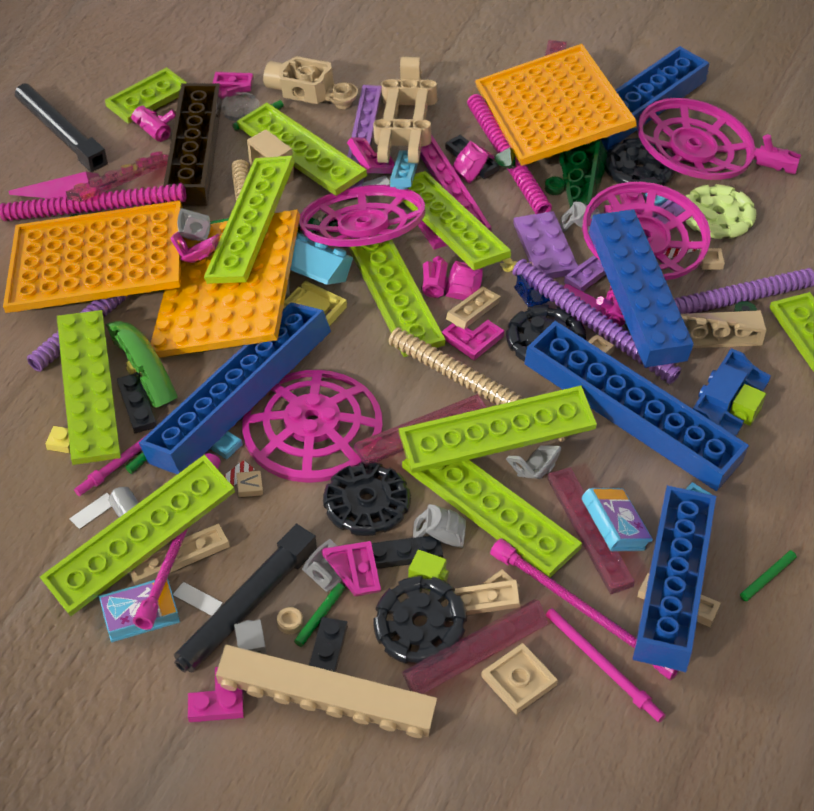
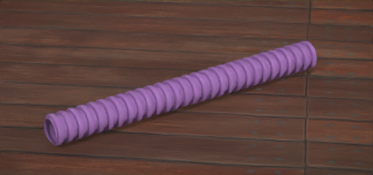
(745, 291)
(588, 315)
(51, 348)

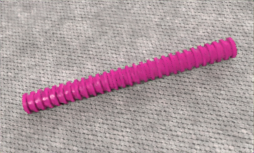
(520, 174)
(98, 202)

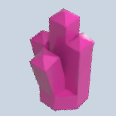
(434, 277)

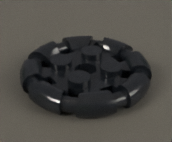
(624, 167)
(539, 322)
(365, 510)
(419, 605)

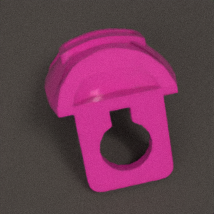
(471, 161)
(197, 252)
(463, 281)

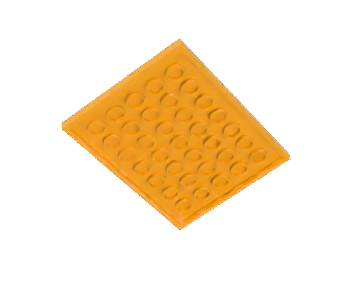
(554, 104)
(93, 257)
(228, 314)

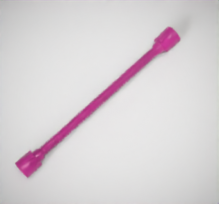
(507, 554)
(147, 612)

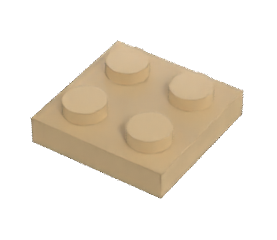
(519, 678)

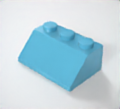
(319, 261)

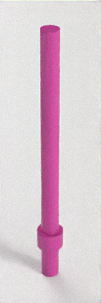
(97, 477)
(640, 698)

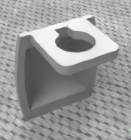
(577, 211)
(193, 225)
(538, 464)
(441, 524)
(320, 569)

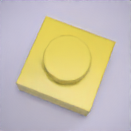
(58, 440)

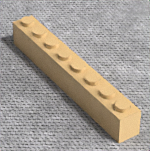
(326, 691)

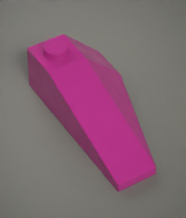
(54, 188)

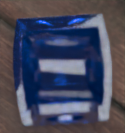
(528, 294)

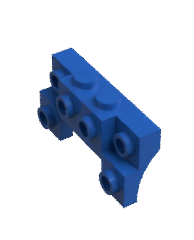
(723, 387)

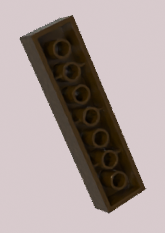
(194, 141)

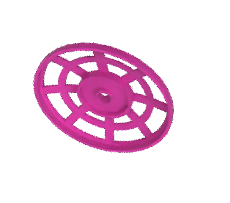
(704, 145)
(364, 218)
(656, 230)
(311, 430)

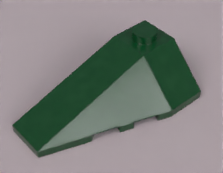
(583, 171)

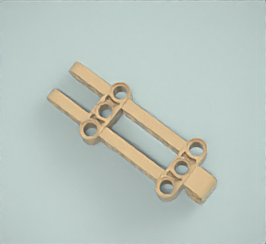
(405, 132)

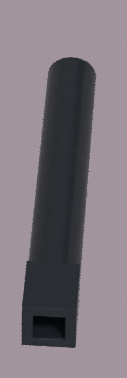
(88, 151)
(292, 553)

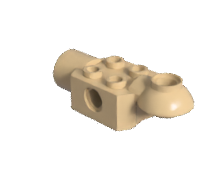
(308, 82)

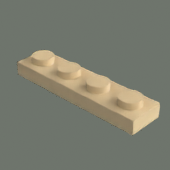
(192, 549)

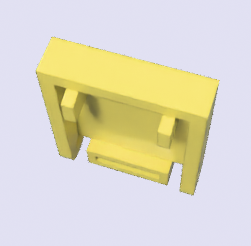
(318, 298)

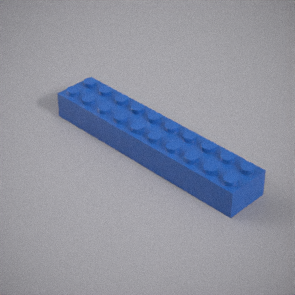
(233, 391)
(637, 405)

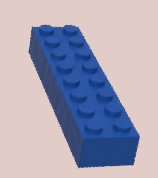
(667, 78)
(640, 289)
(675, 579)

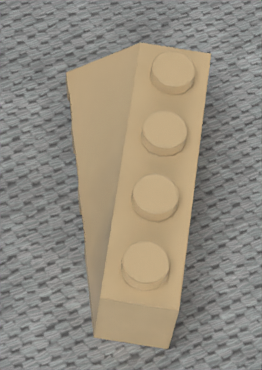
(725, 329)

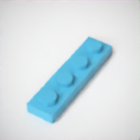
(403, 171)

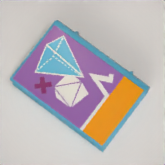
(616, 519)
(121, 606)

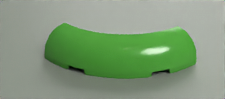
(144, 360)

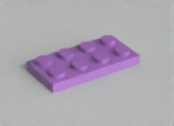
(545, 244)

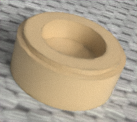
(290, 620)

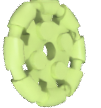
(736, 210)

